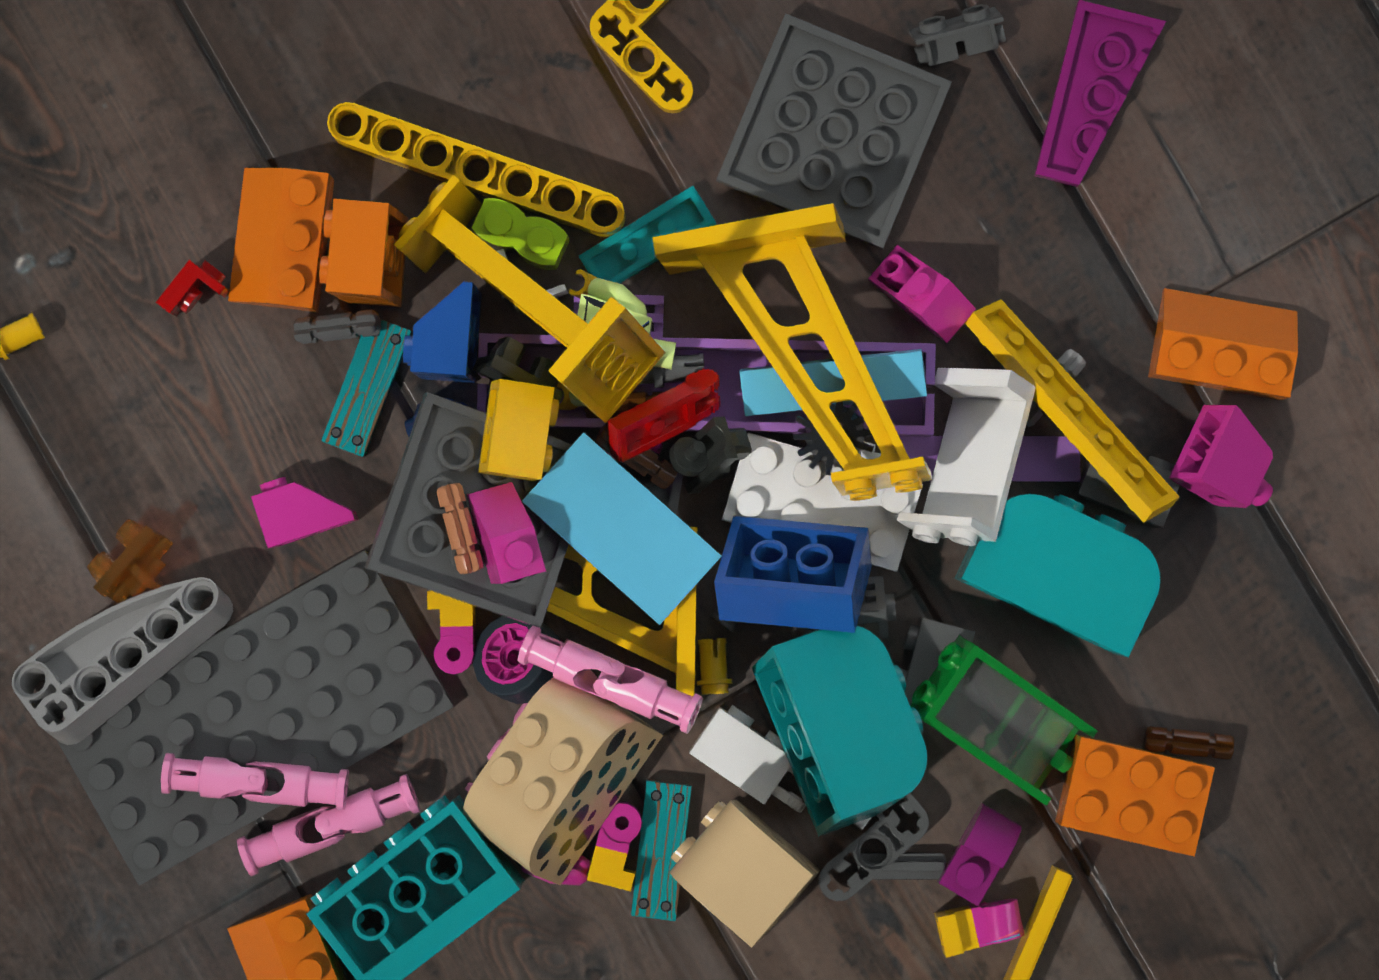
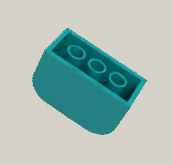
(1067, 570)
(843, 724)

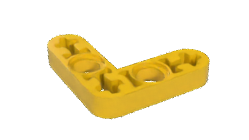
(630, 22)

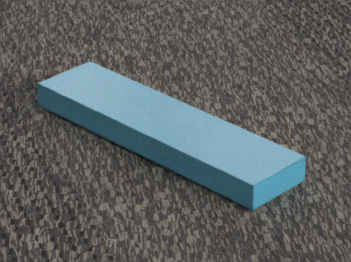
(893, 373)

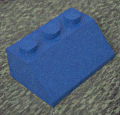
(447, 338)

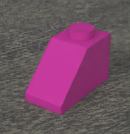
(296, 512)
(505, 534)

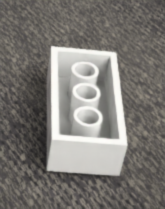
(782, 486)

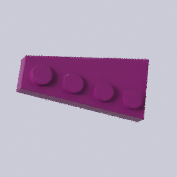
(1095, 76)

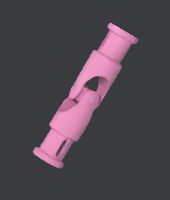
(617, 682)
(224, 779)
(362, 813)

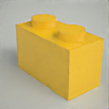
(518, 430)

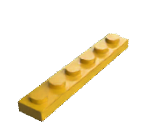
(1073, 411)

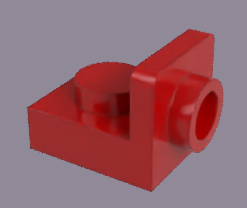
(184, 289)

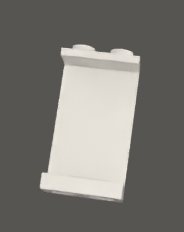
(974, 455)

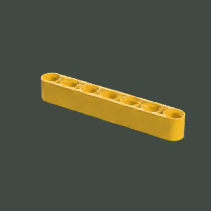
(458, 156)

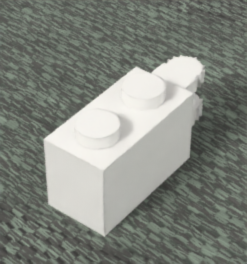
(745, 756)

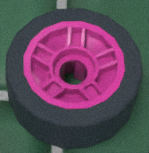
(497, 662)

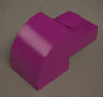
(980, 854)

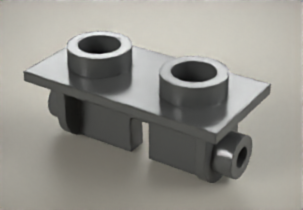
(973, 28)

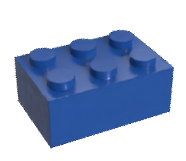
(793, 574)

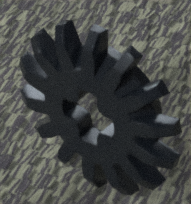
(852, 426)

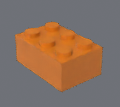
(362, 254)
(1135, 795)

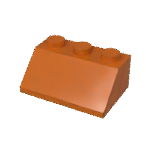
(280, 238)
(1225, 345)
(285, 945)

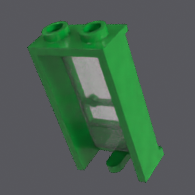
(998, 716)

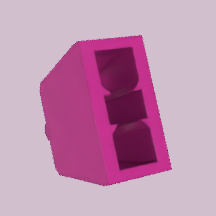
(1225, 459)

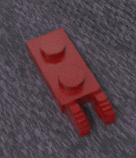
(664, 415)

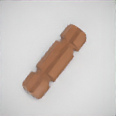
(459, 528)

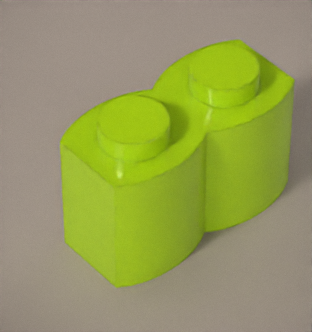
(533, 238)

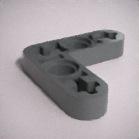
(894, 841)

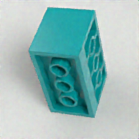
(412, 926)

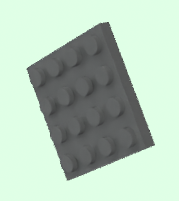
(834, 129)
(412, 530)

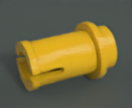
(19, 334)
(713, 666)

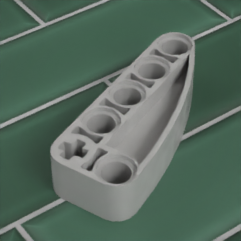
(102, 650)

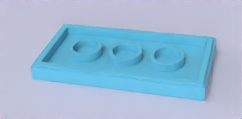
(621, 528)

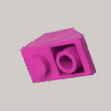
(922, 293)

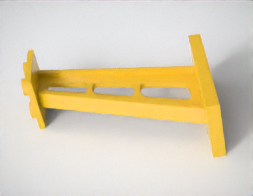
(788, 238)
(601, 356)
(669, 647)

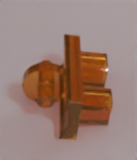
(136, 565)

